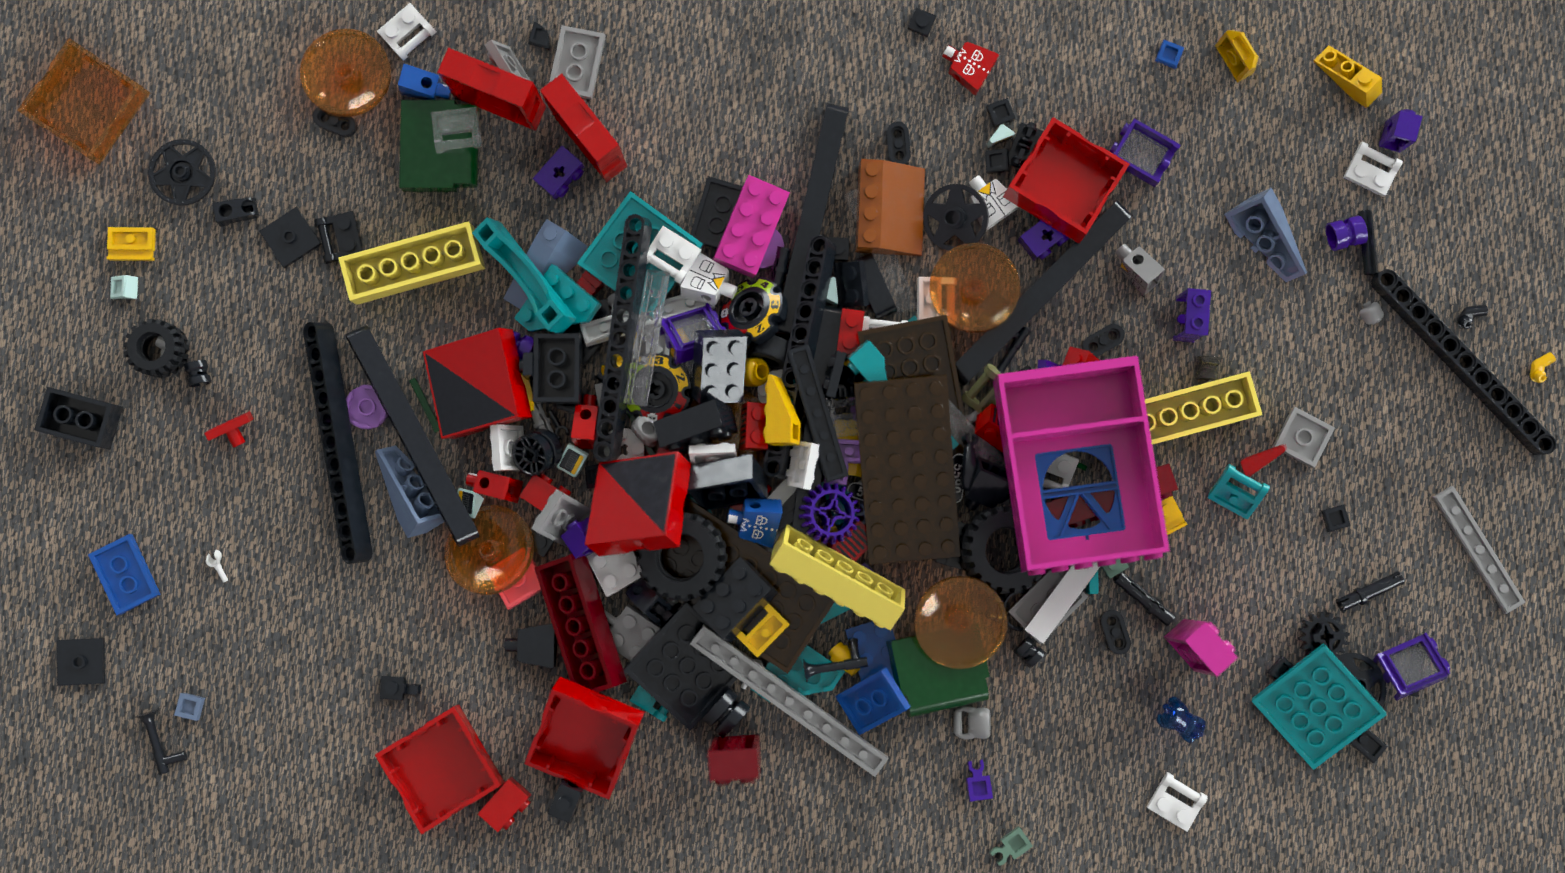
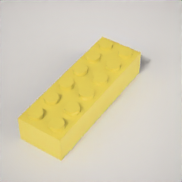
(411, 263)
(1202, 407)
(838, 577)

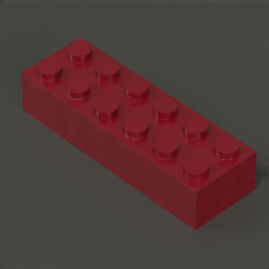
(1105, 499)
(580, 623)
(734, 759)

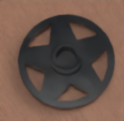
(181, 172)
(955, 216)
(1367, 678)

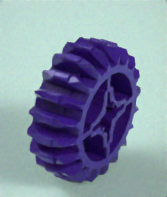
(848, 516)

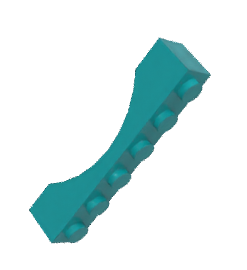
(545, 301)
(871, 366)

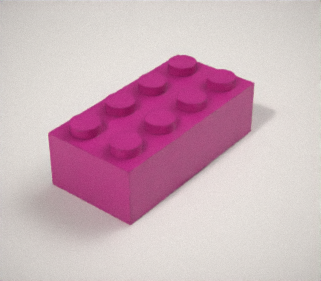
(751, 226)
(1201, 646)

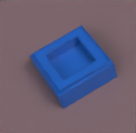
(1169, 54)

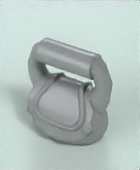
(644, 429)
(978, 722)

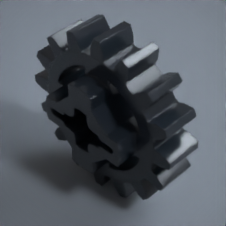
(1323, 627)

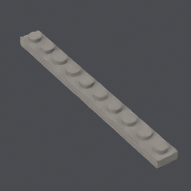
(789, 700)

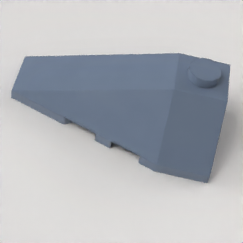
(1266, 226)
(549, 247)
(407, 493)

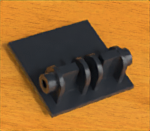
(1023, 143)

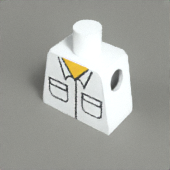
(993, 195)
(707, 282)

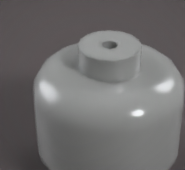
(1371, 313)

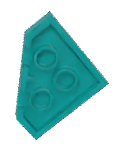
(576, 298)
(796, 677)

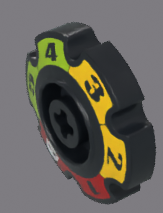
(755, 310)
(672, 396)

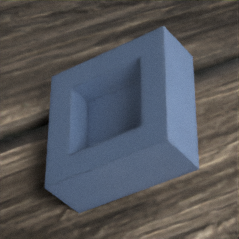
(189, 706)

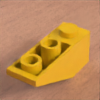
(1351, 76)
(781, 418)

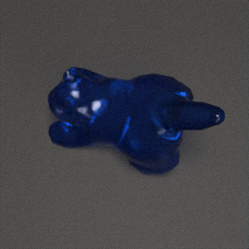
(1178, 718)

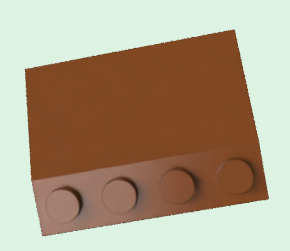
(889, 208)

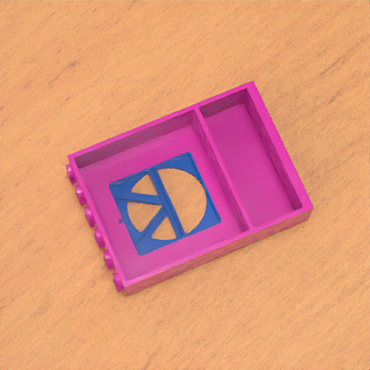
(1091, 411)

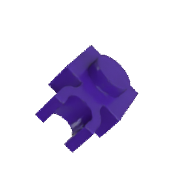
(978, 786)

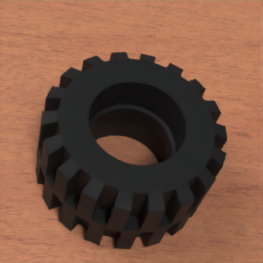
(138, 345)

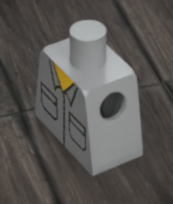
(1140, 268)

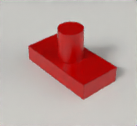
(231, 429)

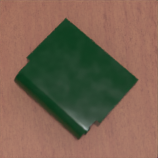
(420, 164)
(930, 685)

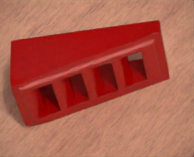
(1257, 461)

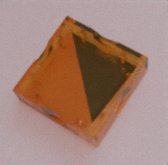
(84, 101)

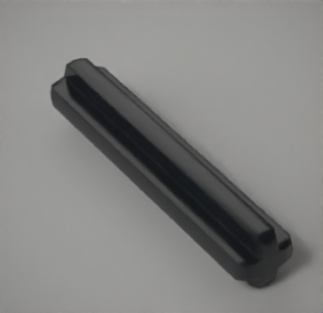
(1369, 248)

